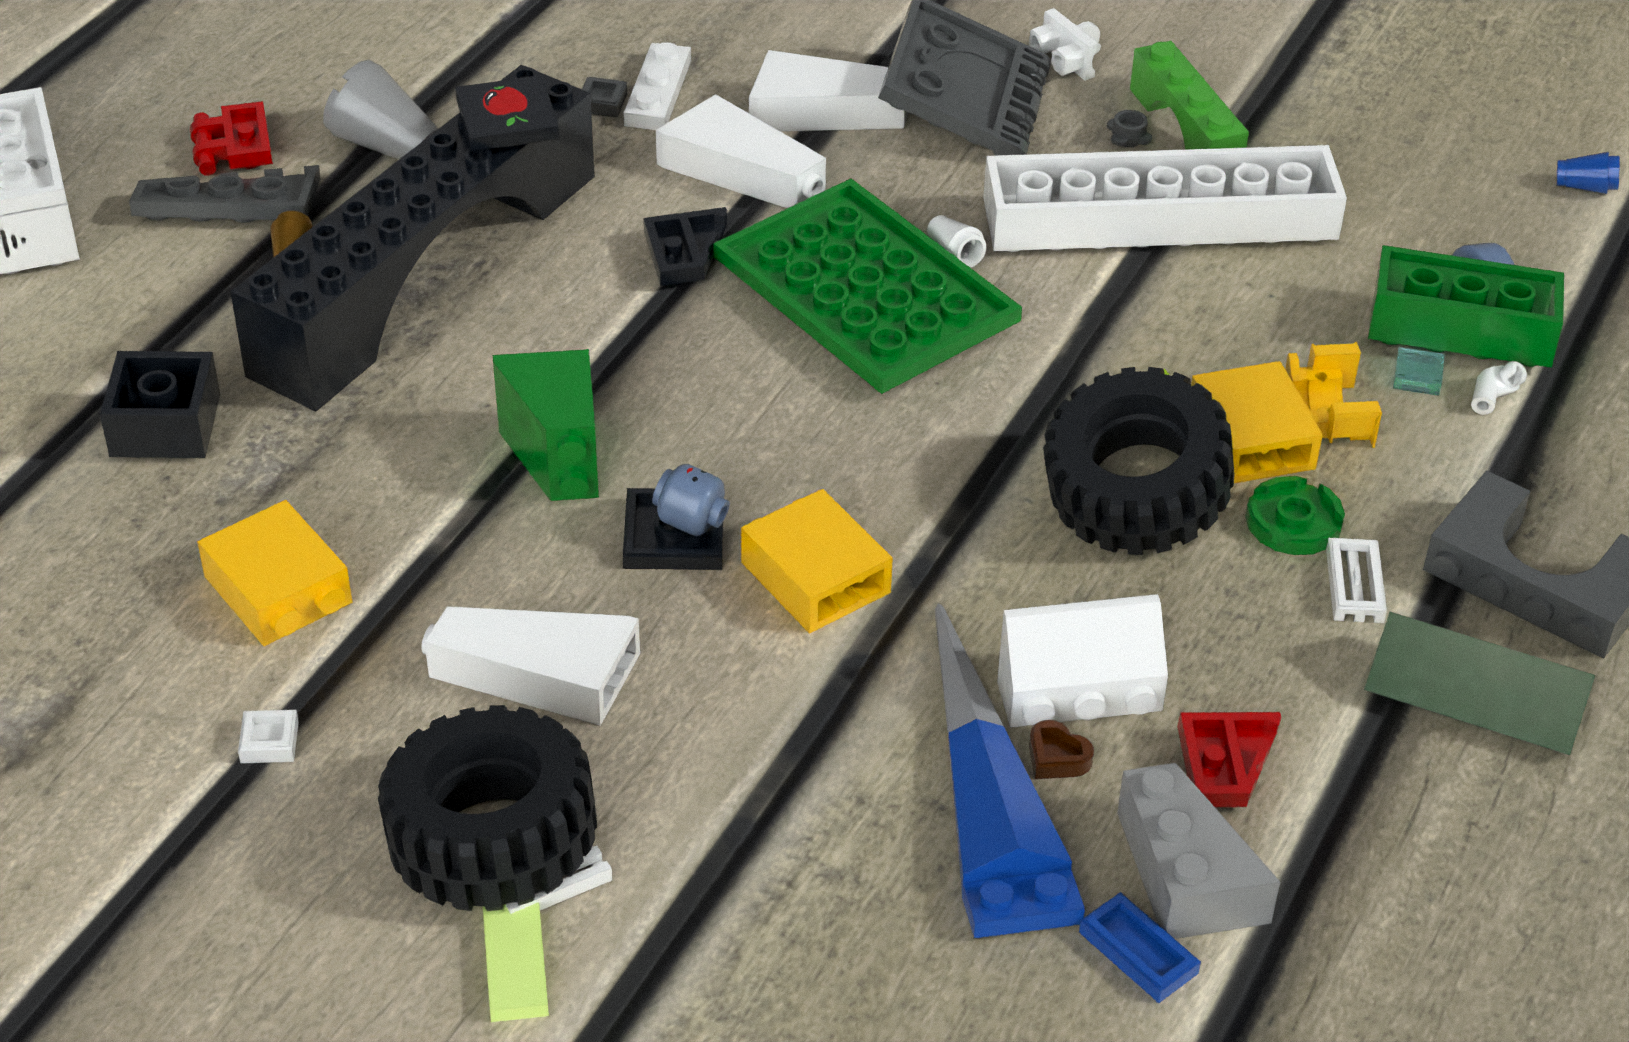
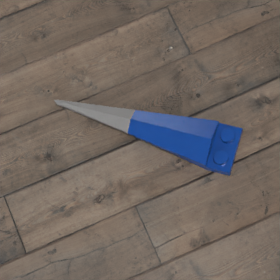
(1008, 848)

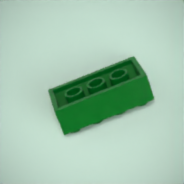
(1467, 306)

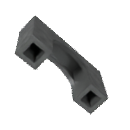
(1473, 555)

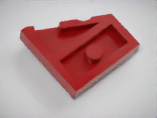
(1226, 752)

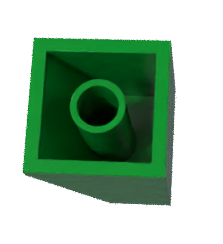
(550, 419)

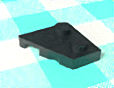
(684, 243)

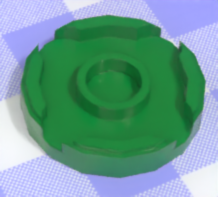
(1294, 515)

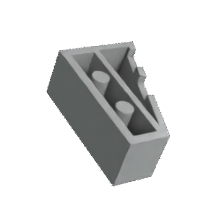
(1190, 857)

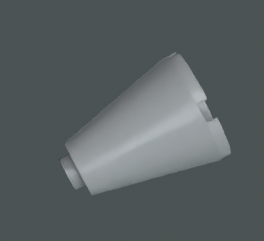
(376, 112)

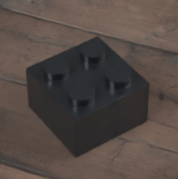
(160, 404)

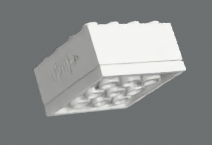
(33, 200)

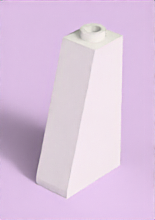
(821, 95)
(740, 154)
(536, 657)

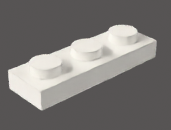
(657, 86)

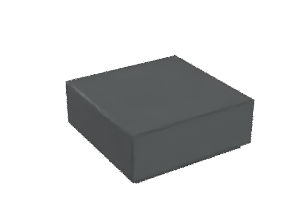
(606, 95)

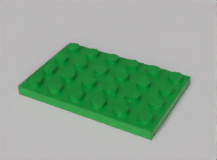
(867, 284)

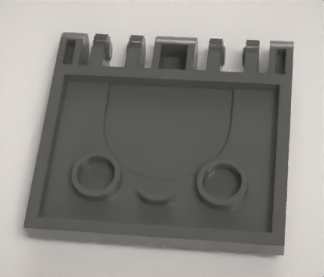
(966, 78)

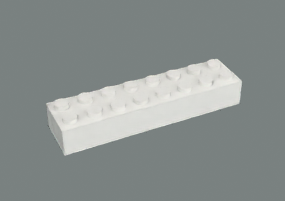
(1163, 198)

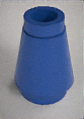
(1590, 172)

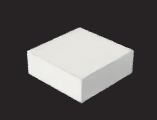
(268, 736)

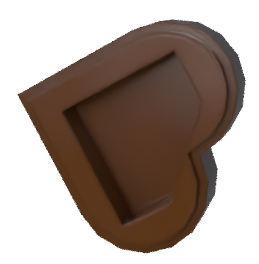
(1057, 752)

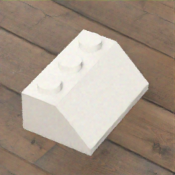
(1083, 660)

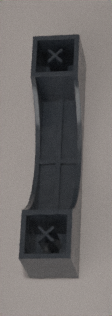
(323, 302)

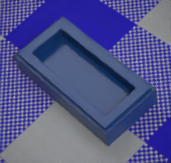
(1139, 947)

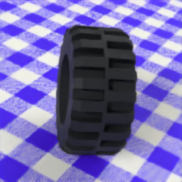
(1150, 508)
(496, 853)

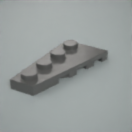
(226, 196)

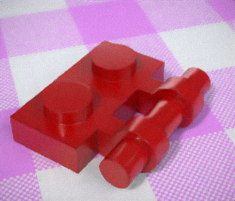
(245, 138)

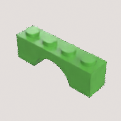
(1167, 79)

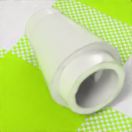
(958, 238)

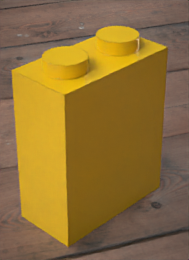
(1267, 420)
(816, 560)
(275, 572)

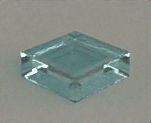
(1418, 371)

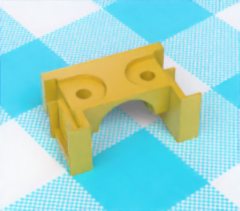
(1321, 386)

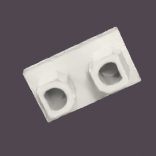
(1069, 44)

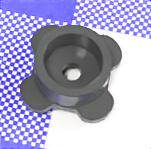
(1129, 129)

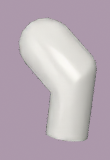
(1496, 383)

